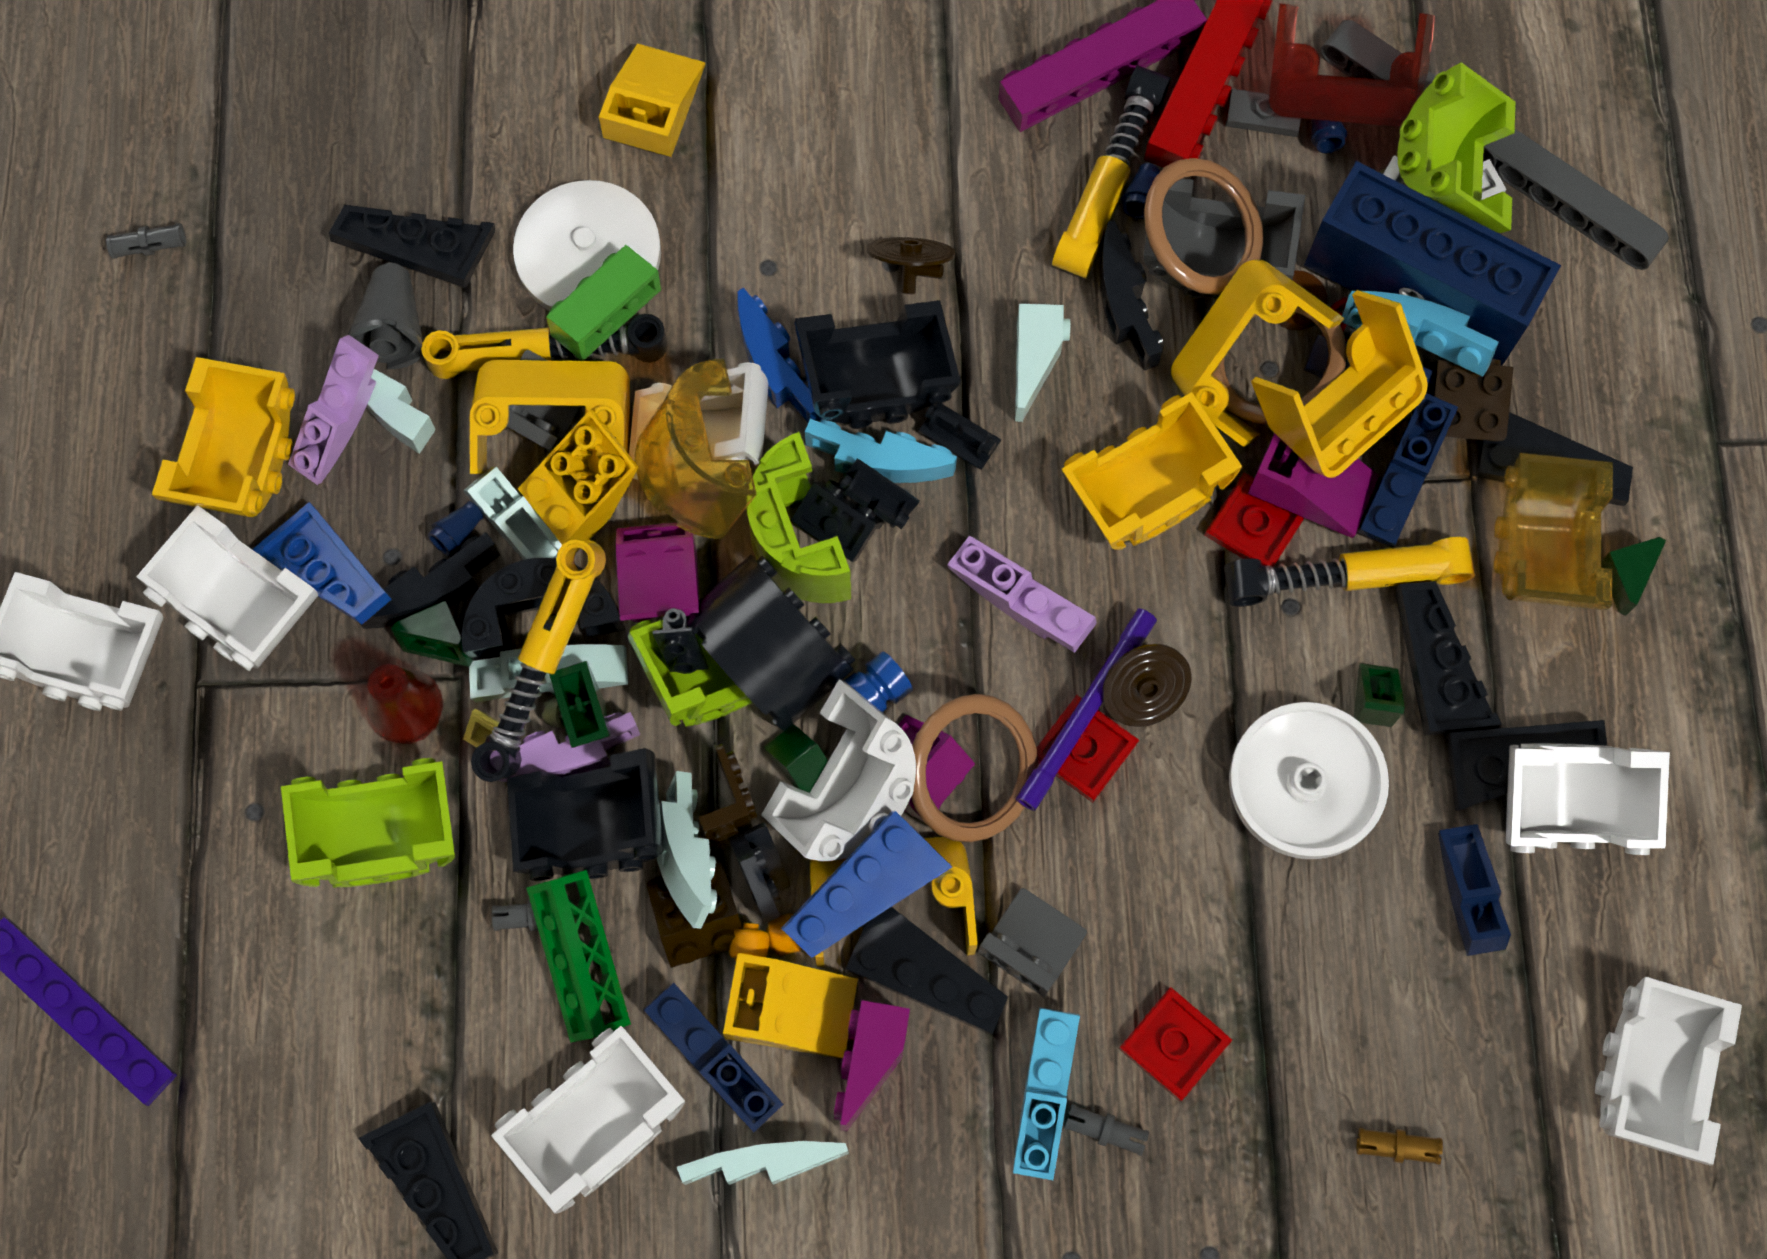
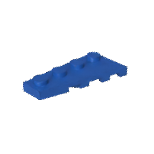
(323, 560)
(870, 881)

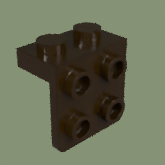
(1480, 400)
(736, 817)
(682, 941)

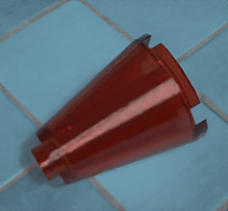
(402, 704)

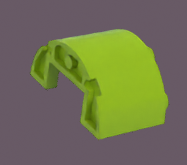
(1446, 140)
(815, 571)
(685, 697)
(368, 829)

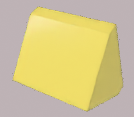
(479, 727)

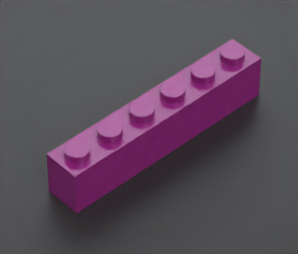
(1099, 60)

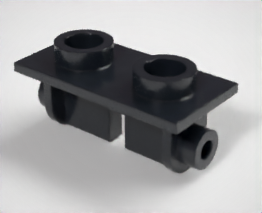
(959, 435)
(870, 487)
(679, 644)

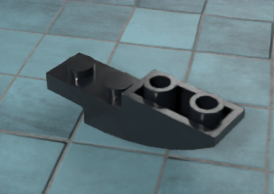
(1121, 295)
(447, 581)

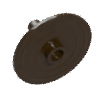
(917, 256)
(1146, 685)

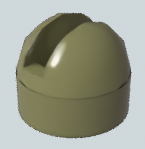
(550, 714)

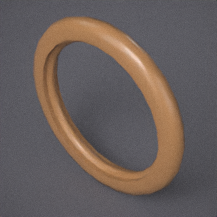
(1156, 232)
(1335, 366)
(922, 745)

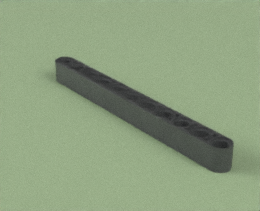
(1523, 163)

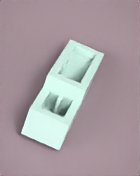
(392, 409)
(512, 516)

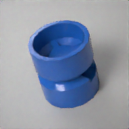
(882, 682)

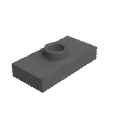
(1253, 112)

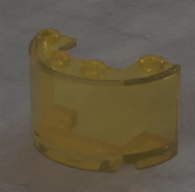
(678, 463)
(1554, 532)

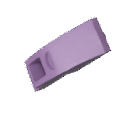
(337, 412)
(1020, 596)
(545, 754)

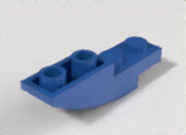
(769, 347)

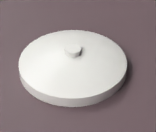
(574, 231)
(1308, 780)

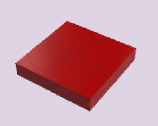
(1253, 526)
(1096, 754)
(1175, 1044)

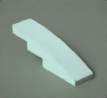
(779, 1159)

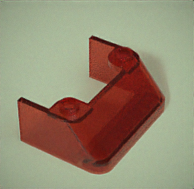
(1303, 93)

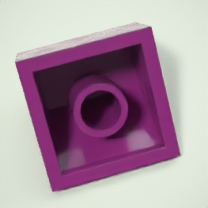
(945, 764)

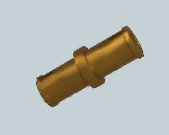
(1399, 1146)

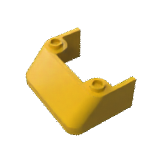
(1252, 290)
(501, 383)
(1362, 402)
(949, 889)

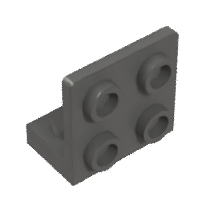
(541, 423)
(1032, 942)

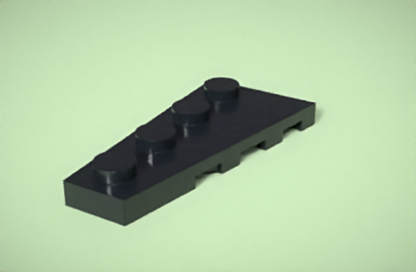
(433, 247)
(1532, 438)
(1440, 667)
(1482, 756)
(914, 965)
(428, 1173)

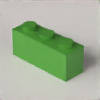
(603, 302)

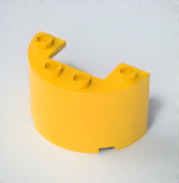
(232, 441)
(1155, 475)

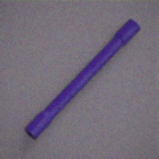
(1043, 776)

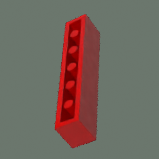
(1205, 80)

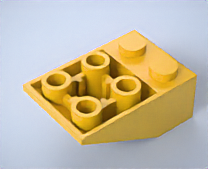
(650, 99)
(580, 481)
(789, 1006)

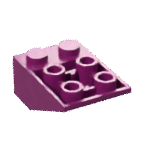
(1294, 486)
(656, 571)
(877, 1050)

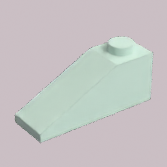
(1038, 346)

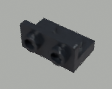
(831, 514)
(761, 868)

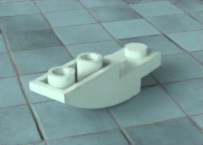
(495, 676)
(686, 858)

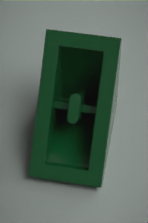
(1631, 571)
(432, 635)
(1378, 695)
(580, 704)
(797, 757)

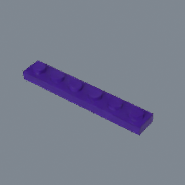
(81, 1015)

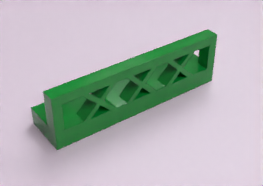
(571, 958)

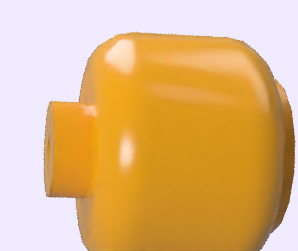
(778, 939)
(749, 941)

